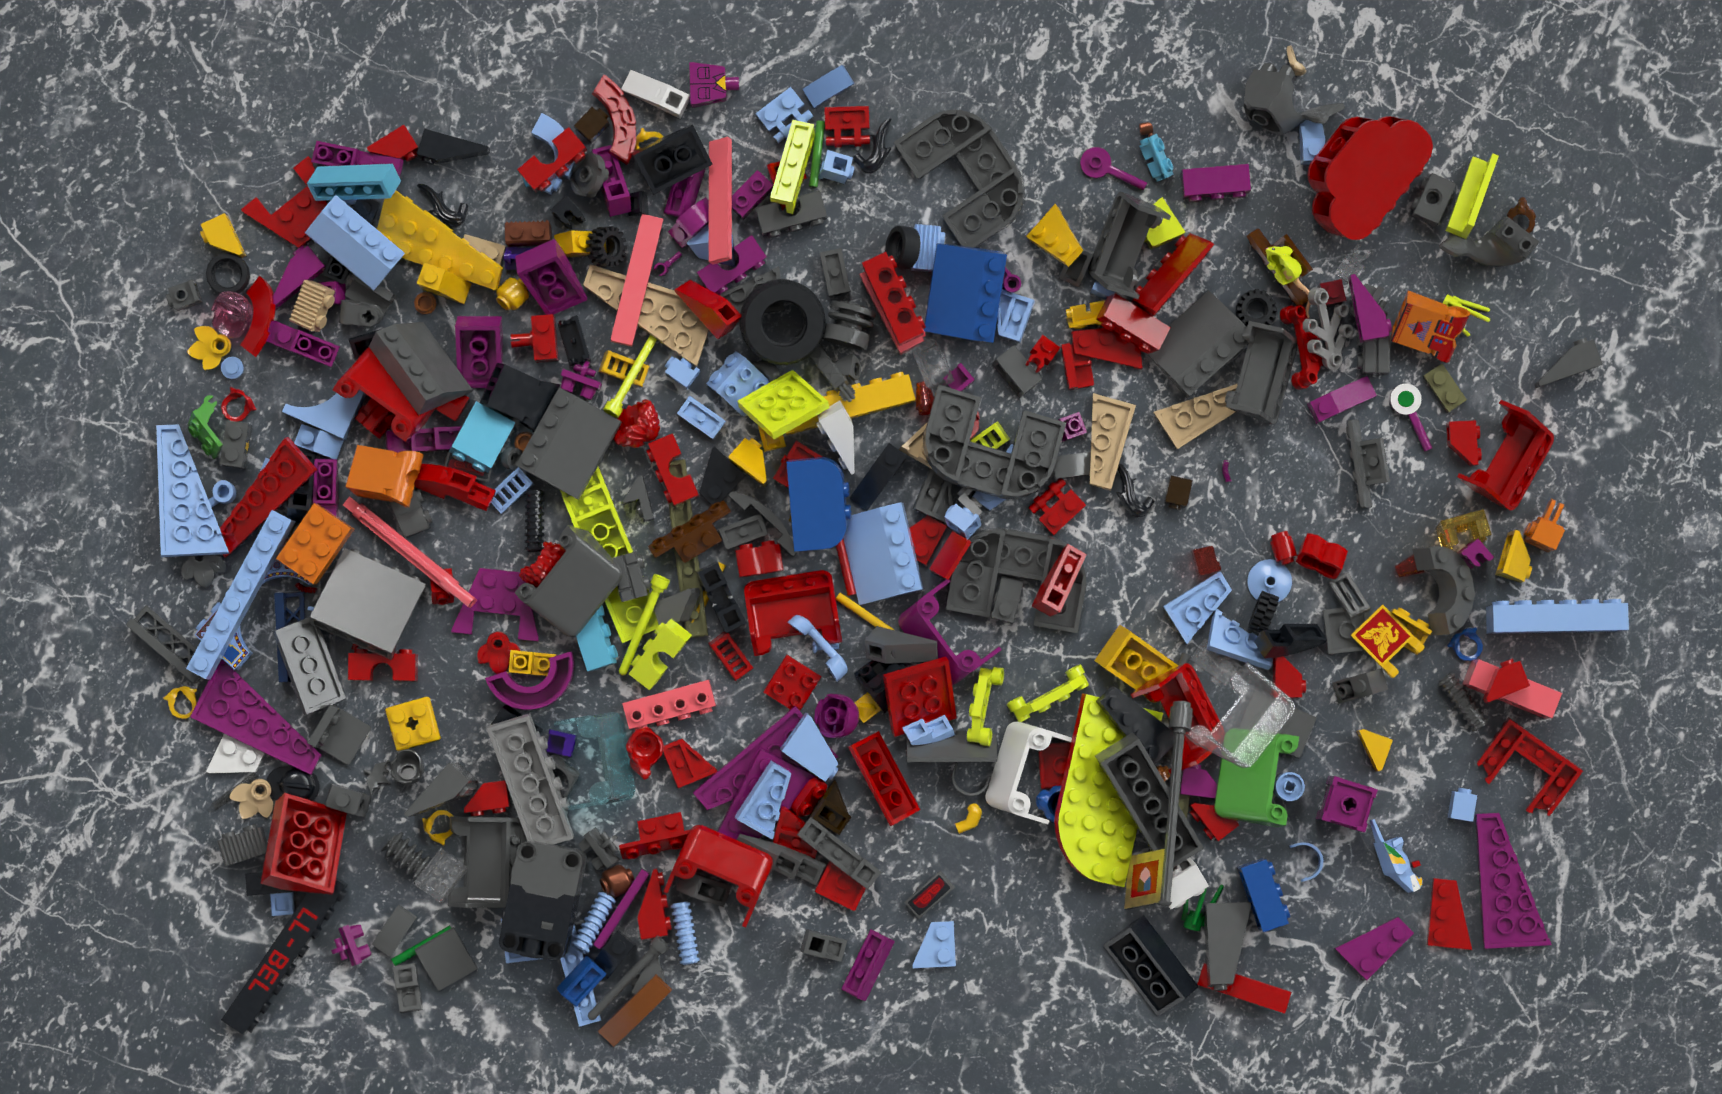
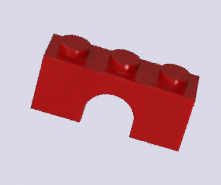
(569, 150)
(663, 453)
(362, 665)

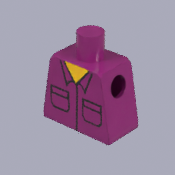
(709, 84)

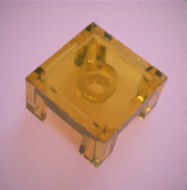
(1476, 521)

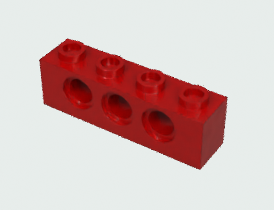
(873, 269)

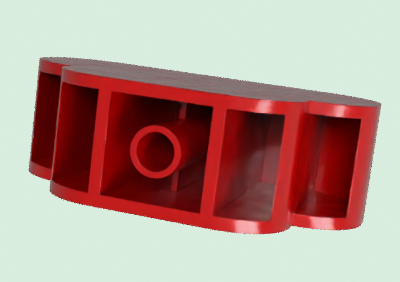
(1366, 172)

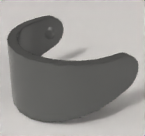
(965, 793)

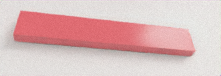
(720, 200)
(636, 280)

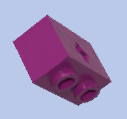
(751, 194)

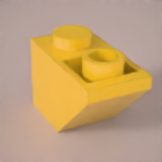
(574, 243)

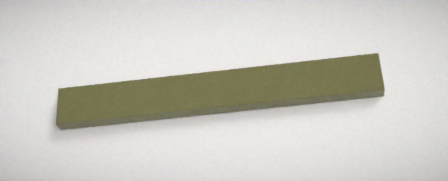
(686, 571)

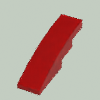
(1252, 991)

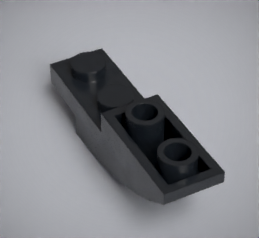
(367, 209)

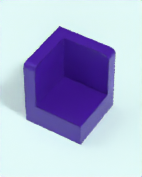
(561, 743)

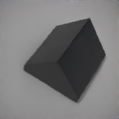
(639, 203)

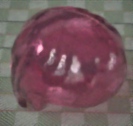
(232, 314)

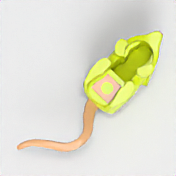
(1286, 268)

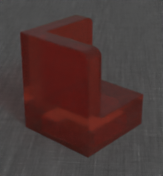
(1205, 561)

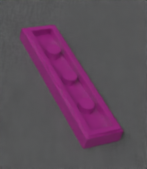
(621, 909)

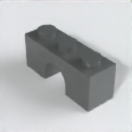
(774, 222)

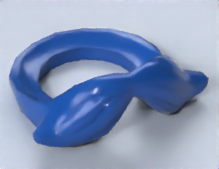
(1455, 644)

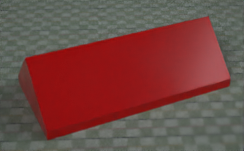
(884, 778)

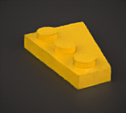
(1056, 237)

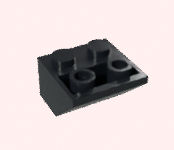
(872, 679)

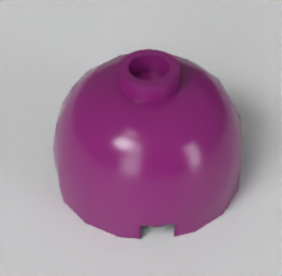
(836, 716)

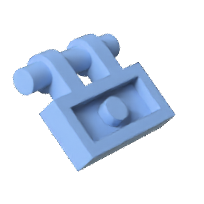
(779, 110)

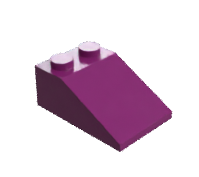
(550, 277)
(478, 347)

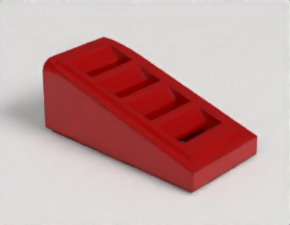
(717, 641)

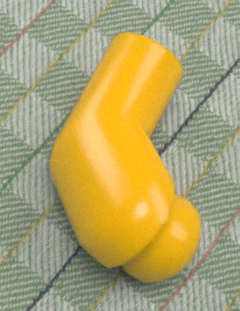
(972, 819)

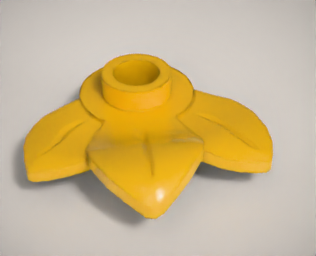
(206, 347)

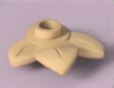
(251, 801)

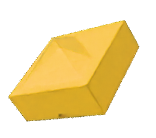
(867, 707)

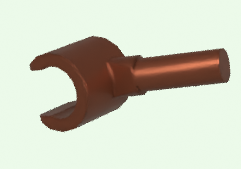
(1146, 128)

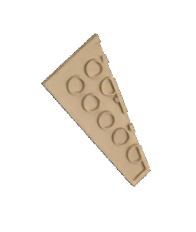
(662, 313)

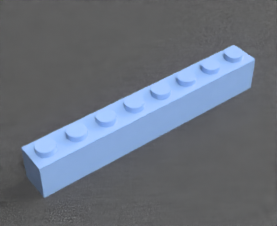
(240, 595)

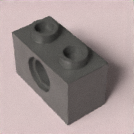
(1442, 190)

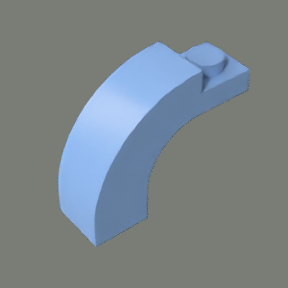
(546, 130)

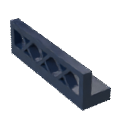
(282, 620)

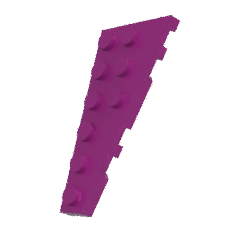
(799, 777)
(1505, 897)

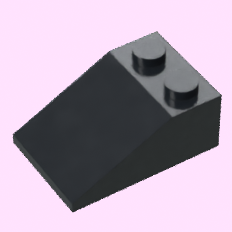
(671, 158)

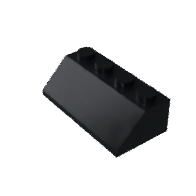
(1151, 966)

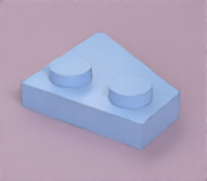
(1013, 315)
(937, 946)

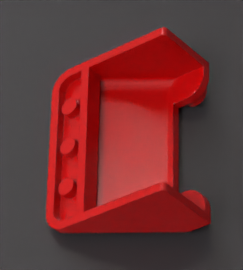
(778, 599)

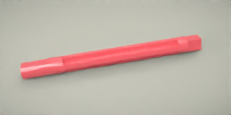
(409, 551)

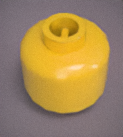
(512, 294)

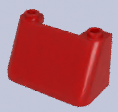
(372, 379)

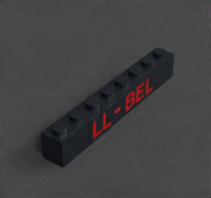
(281, 958)

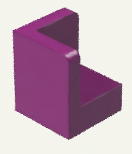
(962, 378)

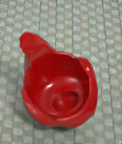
(644, 750)

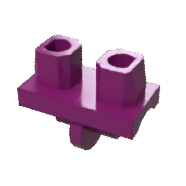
(590, 385)
(348, 935)

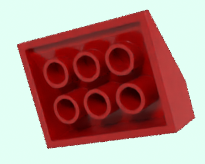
(1172, 273)
(303, 846)

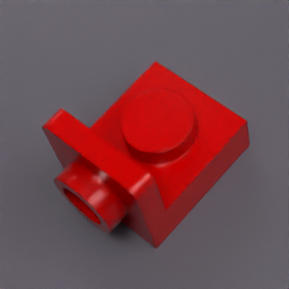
(439, 595)

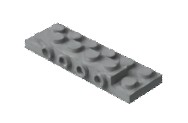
(531, 780)

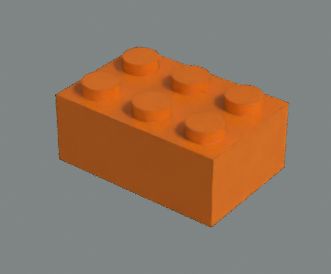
(315, 543)

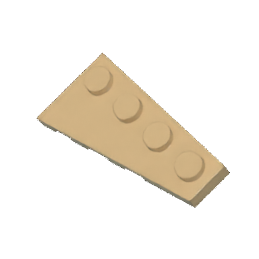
(1193, 417)

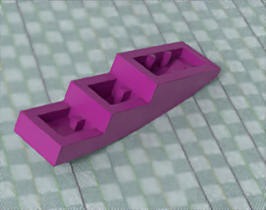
(424, 440)

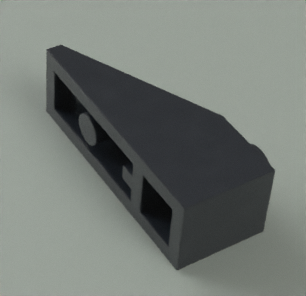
(445, 148)
(878, 476)
(300, 501)

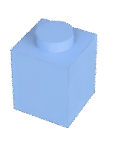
(1462, 805)

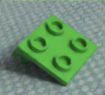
(199, 428)

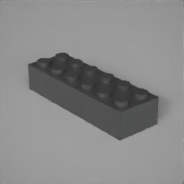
(1146, 796)

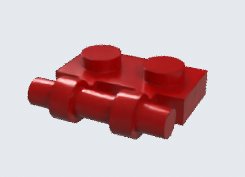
(847, 118)
(1062, 511)

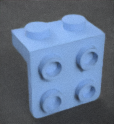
(736, 380)

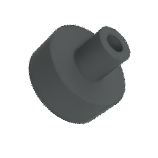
(510, 457)

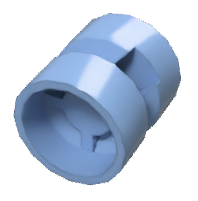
(1288, 786)

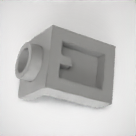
(972, 504)

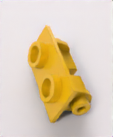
(1078, 317)

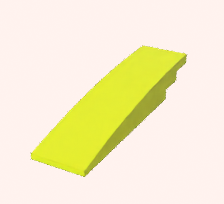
(598, 515)

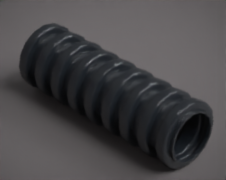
(534, 520)

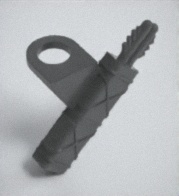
(837, 371)

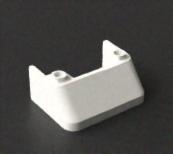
(1010, 764)

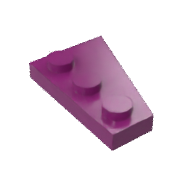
(1372, 949)

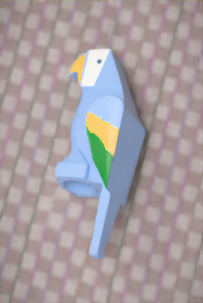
(1395, 861)

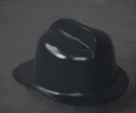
(293, 782)

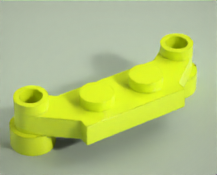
(1042, 703)
(978, 709)

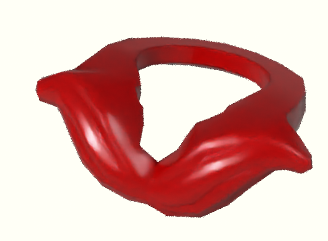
(234, 394)

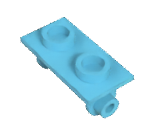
(1161, 166)

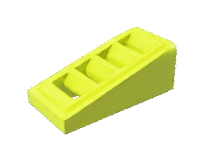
(999, 430)

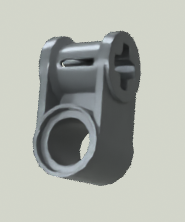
(356, 313)

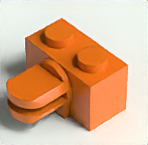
(1543, 532)

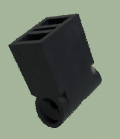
(518, 395)

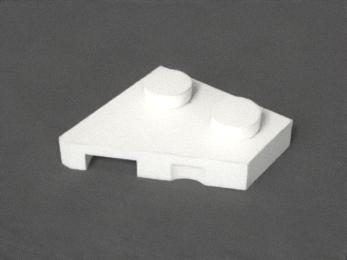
(235, 757)

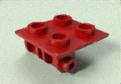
(792, 683)

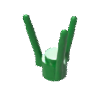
(1194, 919)

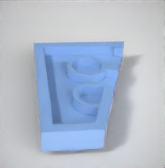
(1234, 642)

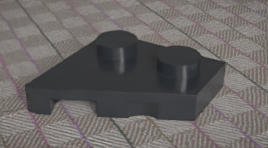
(720, 477)

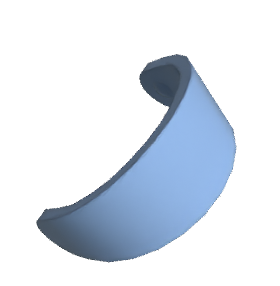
(1320, 859)

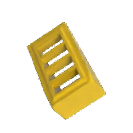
(605, 363)

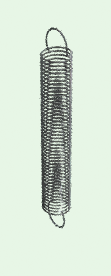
(228, 796)

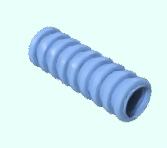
(593, 922)
(685, 933)

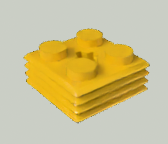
(425, 731)

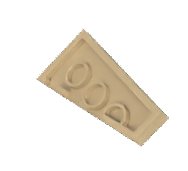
(1109, 433)

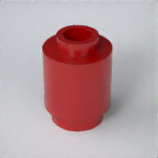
(1283, 548)

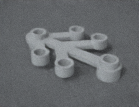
(1332, 356)

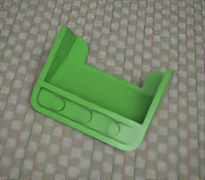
(1248, 792)

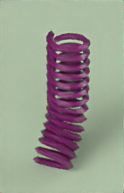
(1225, 473)

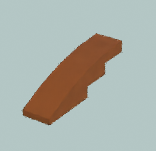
(635, 1010)

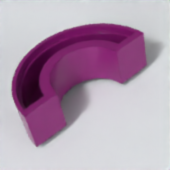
(538, 696)

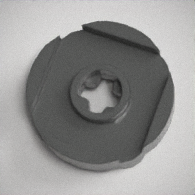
(589, 183)

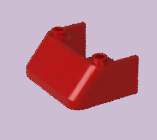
(1515, 460)
(1183, 685)
(725, 859)

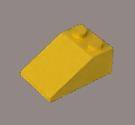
(1132, 659)

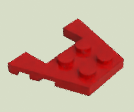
(294, 216)

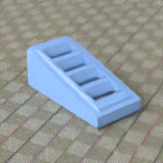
(511, 478)

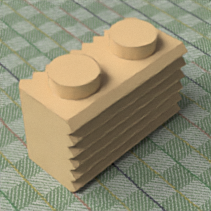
(312, 306)

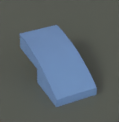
(828, 86)

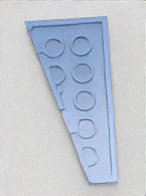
(184, 510)

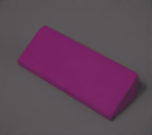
(684, 194)
(868, 965)

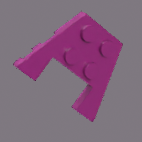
(497, 595)

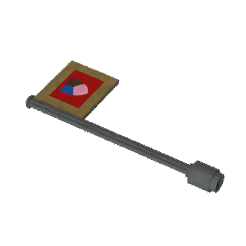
(1152, 872)

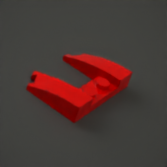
(1560, 769)

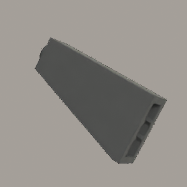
(1224, 937)

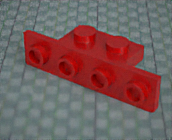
(656, 836)

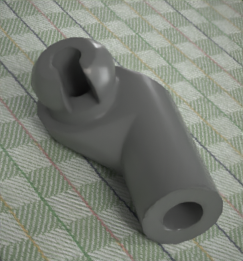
(768, 369)

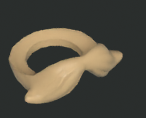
(1297, 67)

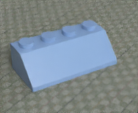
(354, 242)

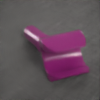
(668, 263)

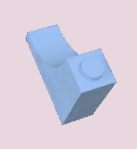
(332, 416)

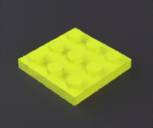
(783, 404)

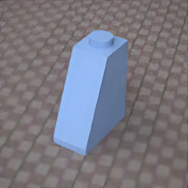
(810, 749)

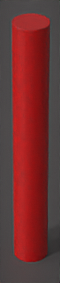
(846, 572)

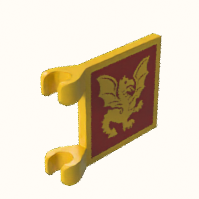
(1384, 637)

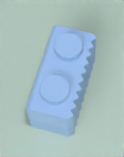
(929, 237)

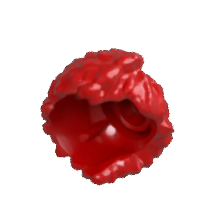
(638, 425)
(545, 562)

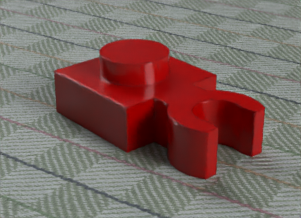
(1042, 353)

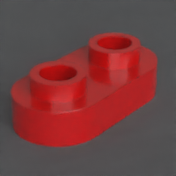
(808, 797)

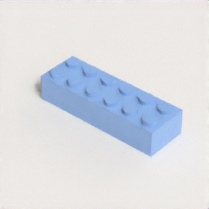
(1554, 618)

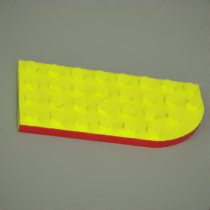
(1089, 815)

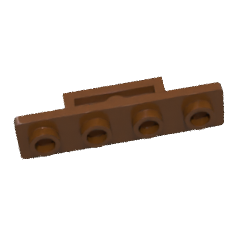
(1260, 243)
(692, 536)

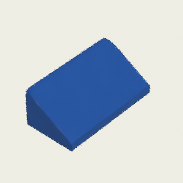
(581, 981)

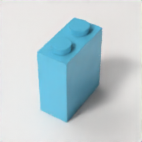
(481, 437)

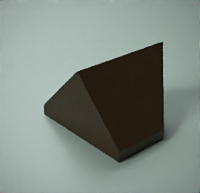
(832, 810)

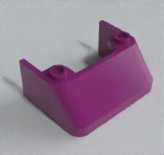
(917, 623)

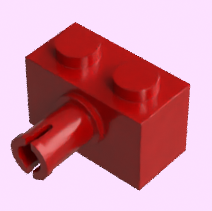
(541, 338)

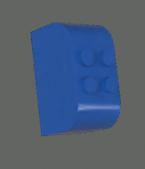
(817, 503)

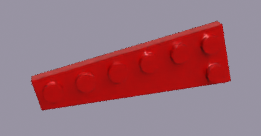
(274, 485)

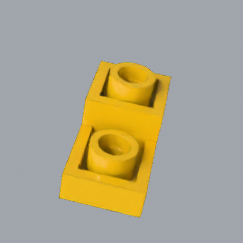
(529, 662)

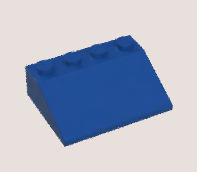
(965, 292)

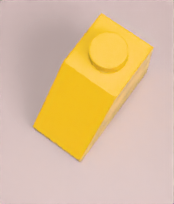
(221, 235)

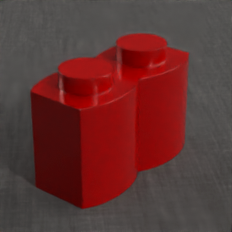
(1321, 556)
(759, 559)

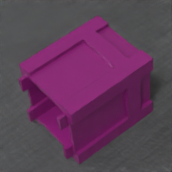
(1341, 790)

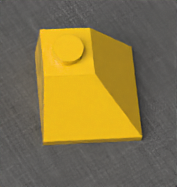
(750, 459)
(1514, 558)

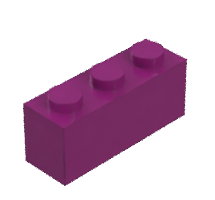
(1215, 182)

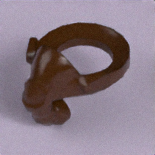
(1523, 208)

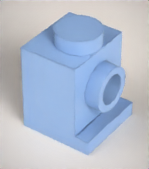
(836, 167)
(681, 371)
(962, 521)

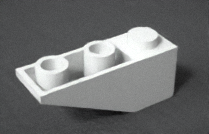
(656, 93)
(839, 429)

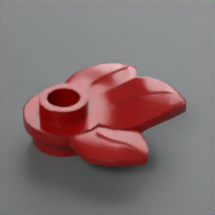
(497, 655)

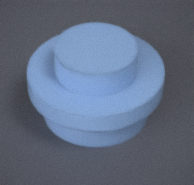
(232, 367)

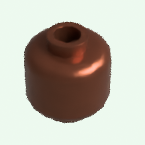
(616, 880)

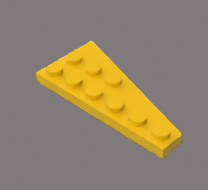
(431, 241)

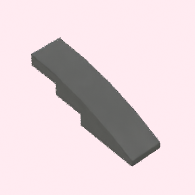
(788, 861)

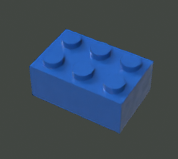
(1263, 894)

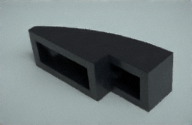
(1289, 640)

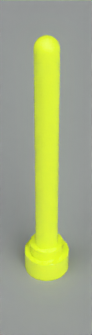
(614, 406)
(658, 585)

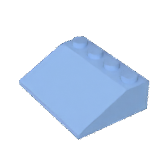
(882, 554)

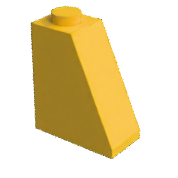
(443, 283)

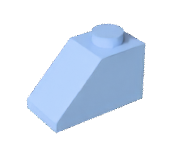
(1311, 140)

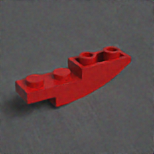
(458, 484)

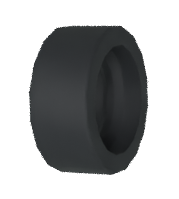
(904, 246)
(227, 257)

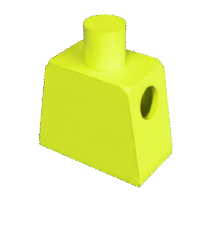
(1166, 231)

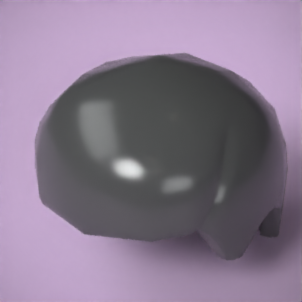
(407, 767)

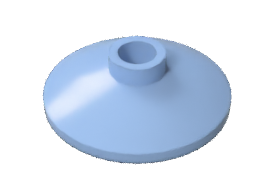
(1269, 568)

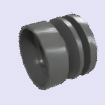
(849, 325)

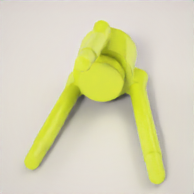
(1455, 301)

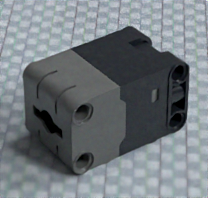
(542, 900)

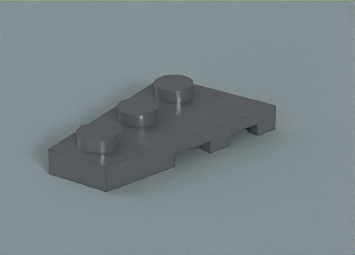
(738, 294)

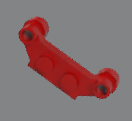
(1309, 361)

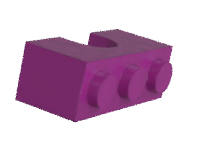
(749, 256)

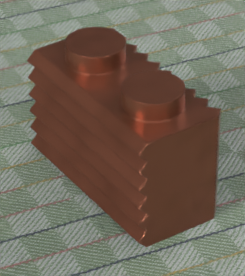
(527, 233)

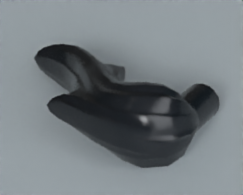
(879, 151)
(441, 211)
(1128, 496)

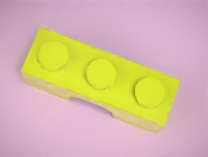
(669, 639)

